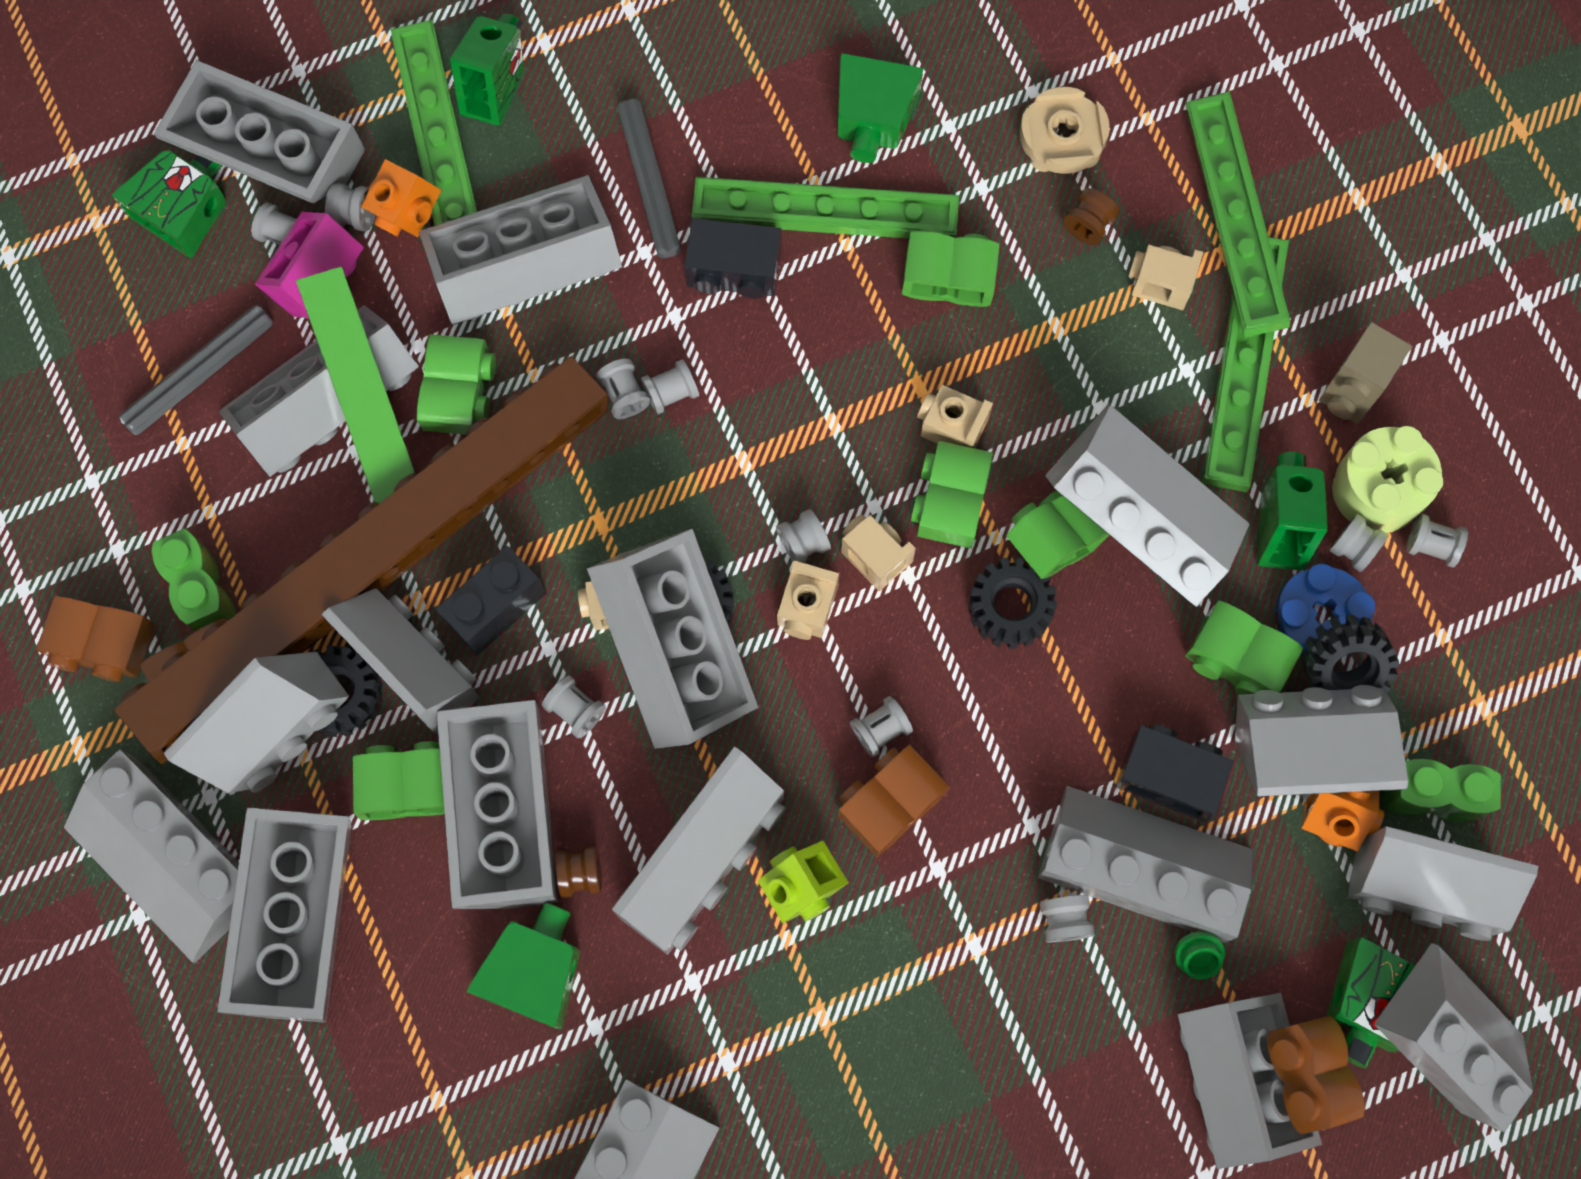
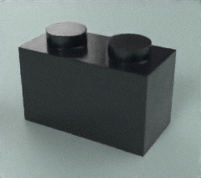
(733, 258)
(491, 600)
(1175, 772)

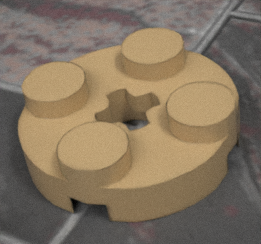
(1059, 153)

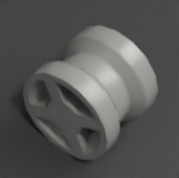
(345, 206)
(803, 537)
(1359, 542)
(1067, 918)

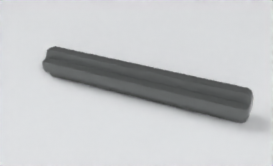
(649, 178)
(195, 370)

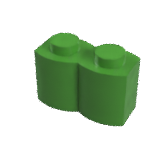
(950, 268)
(454, 384)
(953, 495)
(1054, 534)
(192, 580)
(1242, 651)
(398, 783)
(1450, 794)

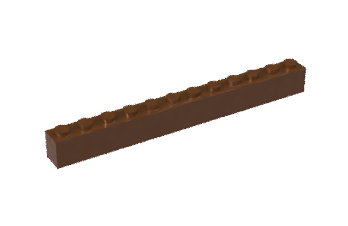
(371, 551)

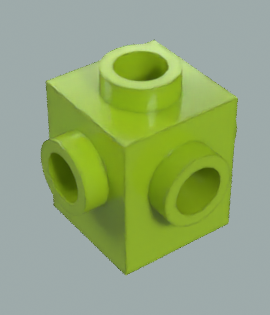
(793, 887)

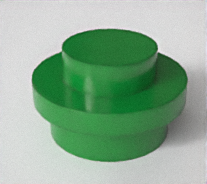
(1200, 954)

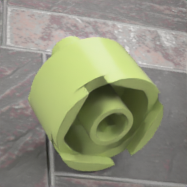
(1387, 478)

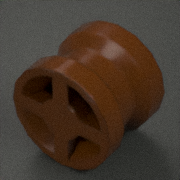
(1091, 216)
(578, 871)

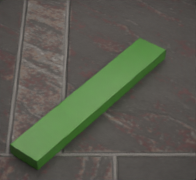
(434, 120)
(824, 207)
(1237, 215)
(356, 380)
(1240, 398)

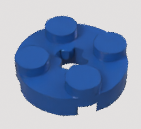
(1320, 586)

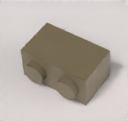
(1365, 373)

